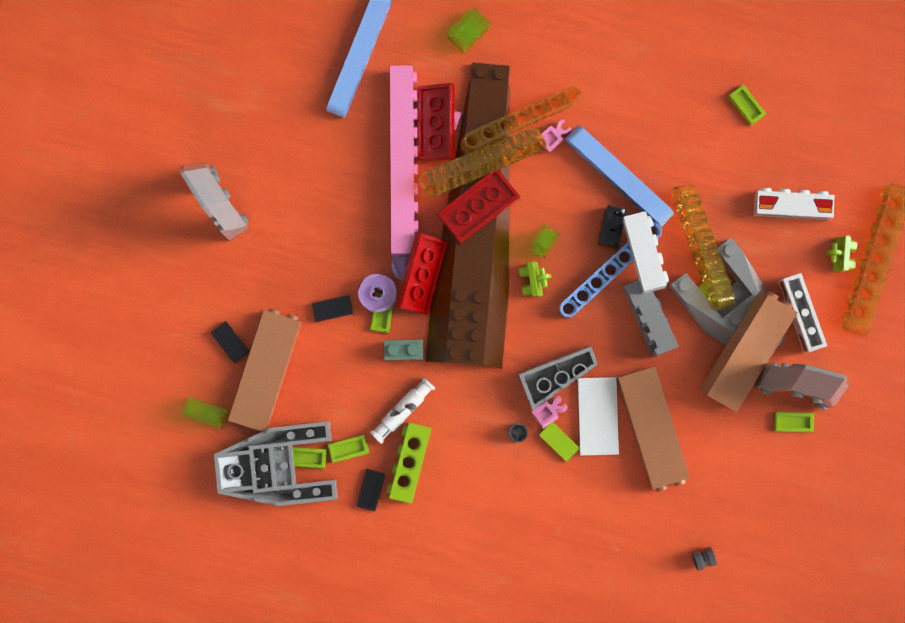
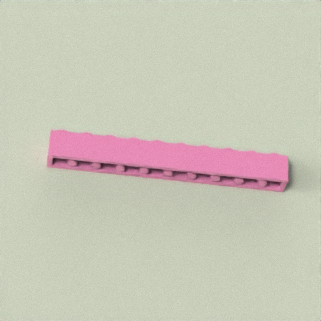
(402, 159)

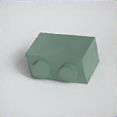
(403, 350)

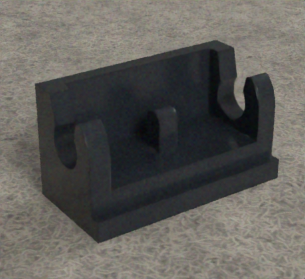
(611, 227)

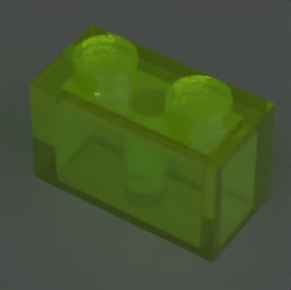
(468, 29)
(544, 241)
(205, 412)

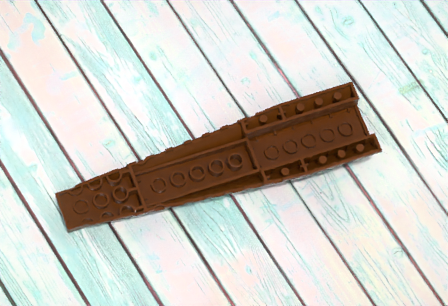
(474, 276)

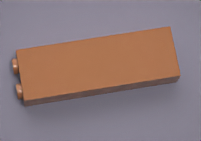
(748, 350)
(265, 370)
(653, 429)

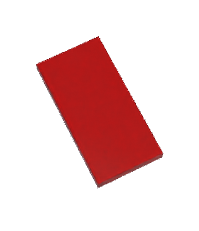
(436, 122)
(478, 206)
(421, 273)

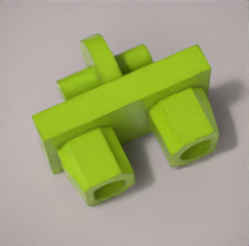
(841, 252)
(536, 279)

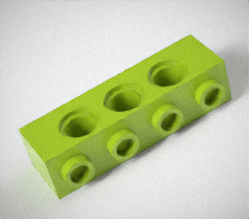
(407, 493)

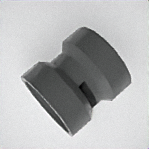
(518, 432)
(704, 558)

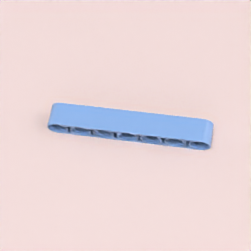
(358, 57)
(619, 176)
(601, 275)

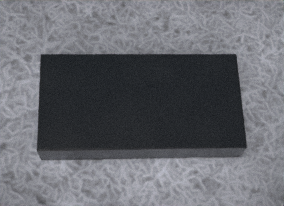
(332, 308)
(230, 342)
(371, 490)

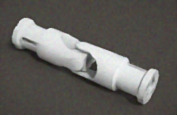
(392, 419)

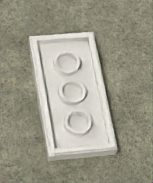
(598, 416)

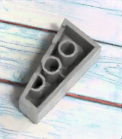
(650, 319)
(555, 374)

